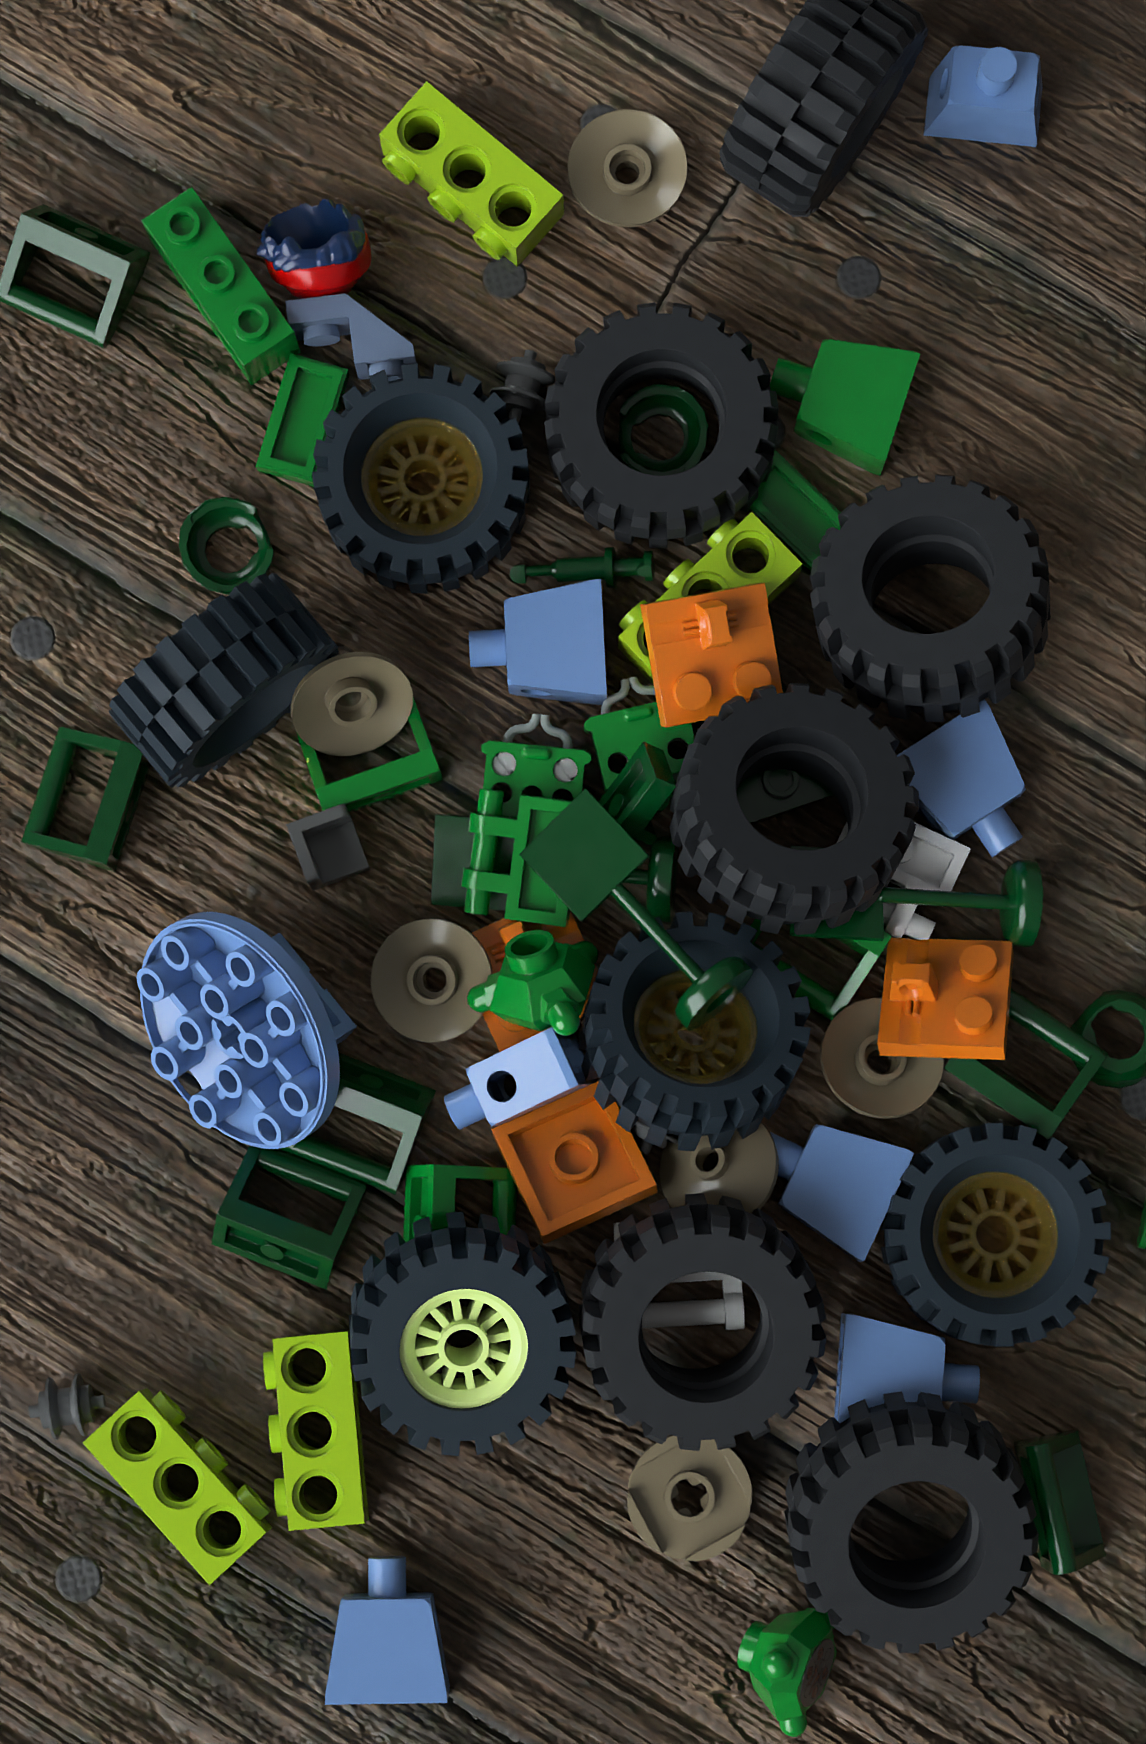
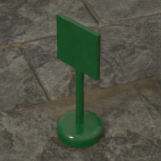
(454, 850)
(586, 860)
(1018, 906)

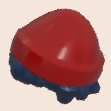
(316, 249)

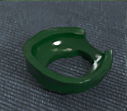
(671, 403)
(206, 521)
(1116, 1072)

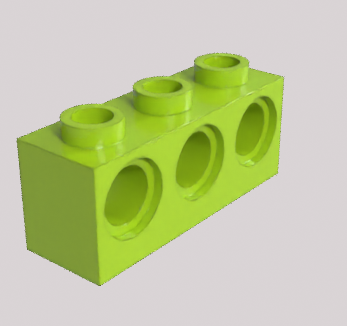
(463, 147)
(715, 573)
(342, 1456)
(145, 1481)

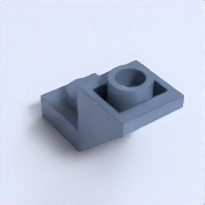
(374, 343)

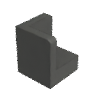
(328, 847)

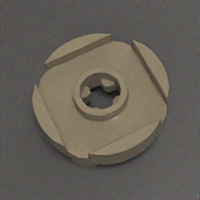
(679, 1531)

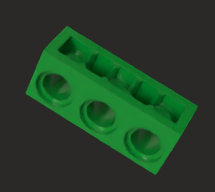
(221, 285)

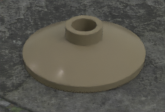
(627, 141)
(356, 721)
(402, 986)
(843, 1060)
(744, 1170)

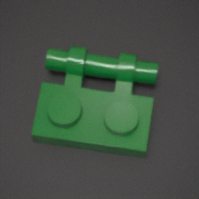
(527, 894)

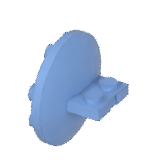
(245, 1026)

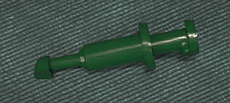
(590, 568)

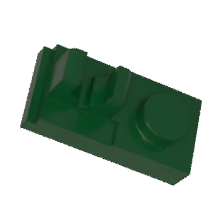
(640, 792)

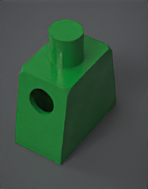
(849, 398)

